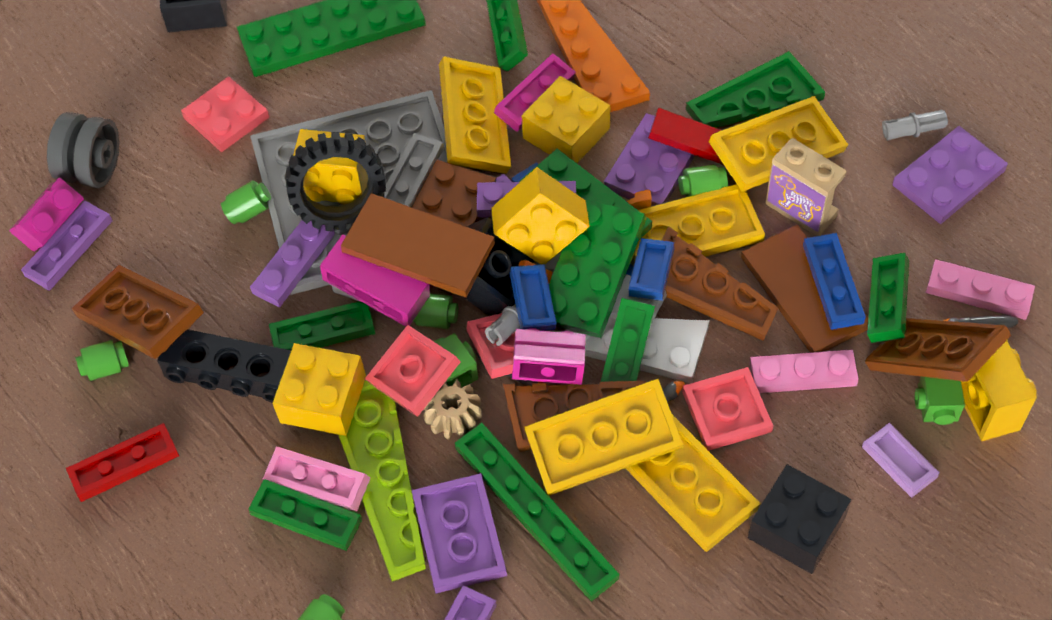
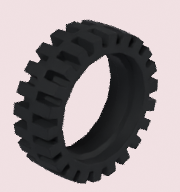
(325, 149)

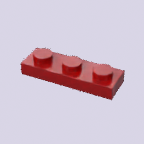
(122, 462)

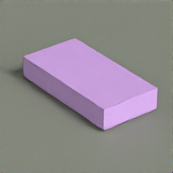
(900, 460)

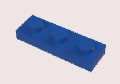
(834, 281)

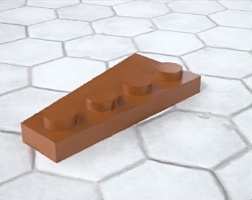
(713, 292)
(544, 401)

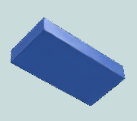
(651, 269)
(533, 297)

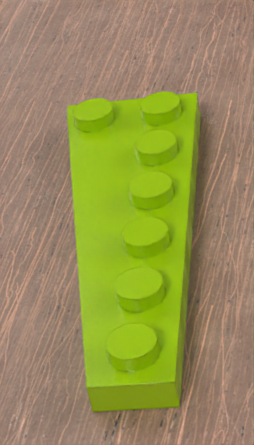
(377, 450)

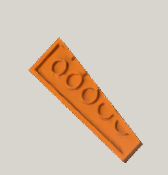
(593, 55)

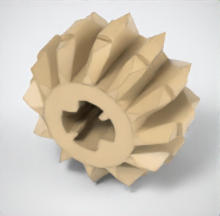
(453, 410)

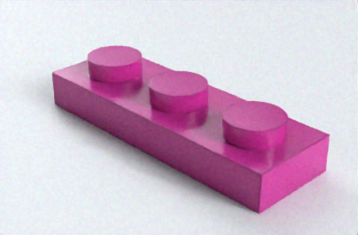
(531, 89)

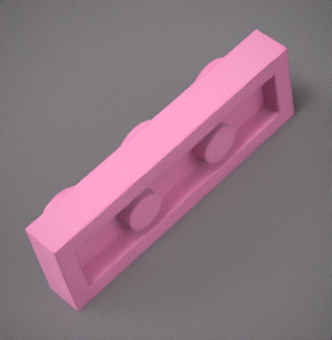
(980, 289)
(804, 371)
(317, 478)

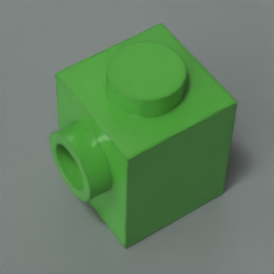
(467, 369)
(939, 400)

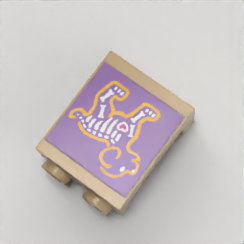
(804, 186)

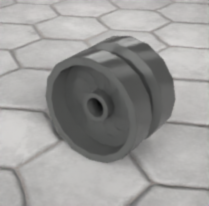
(83, 149)

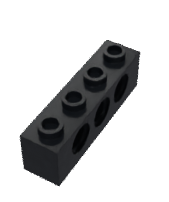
(217, 355)

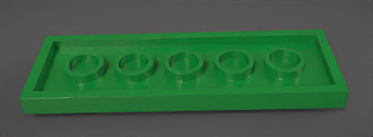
(323, 30)

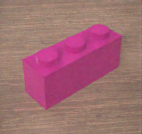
(374, 285)

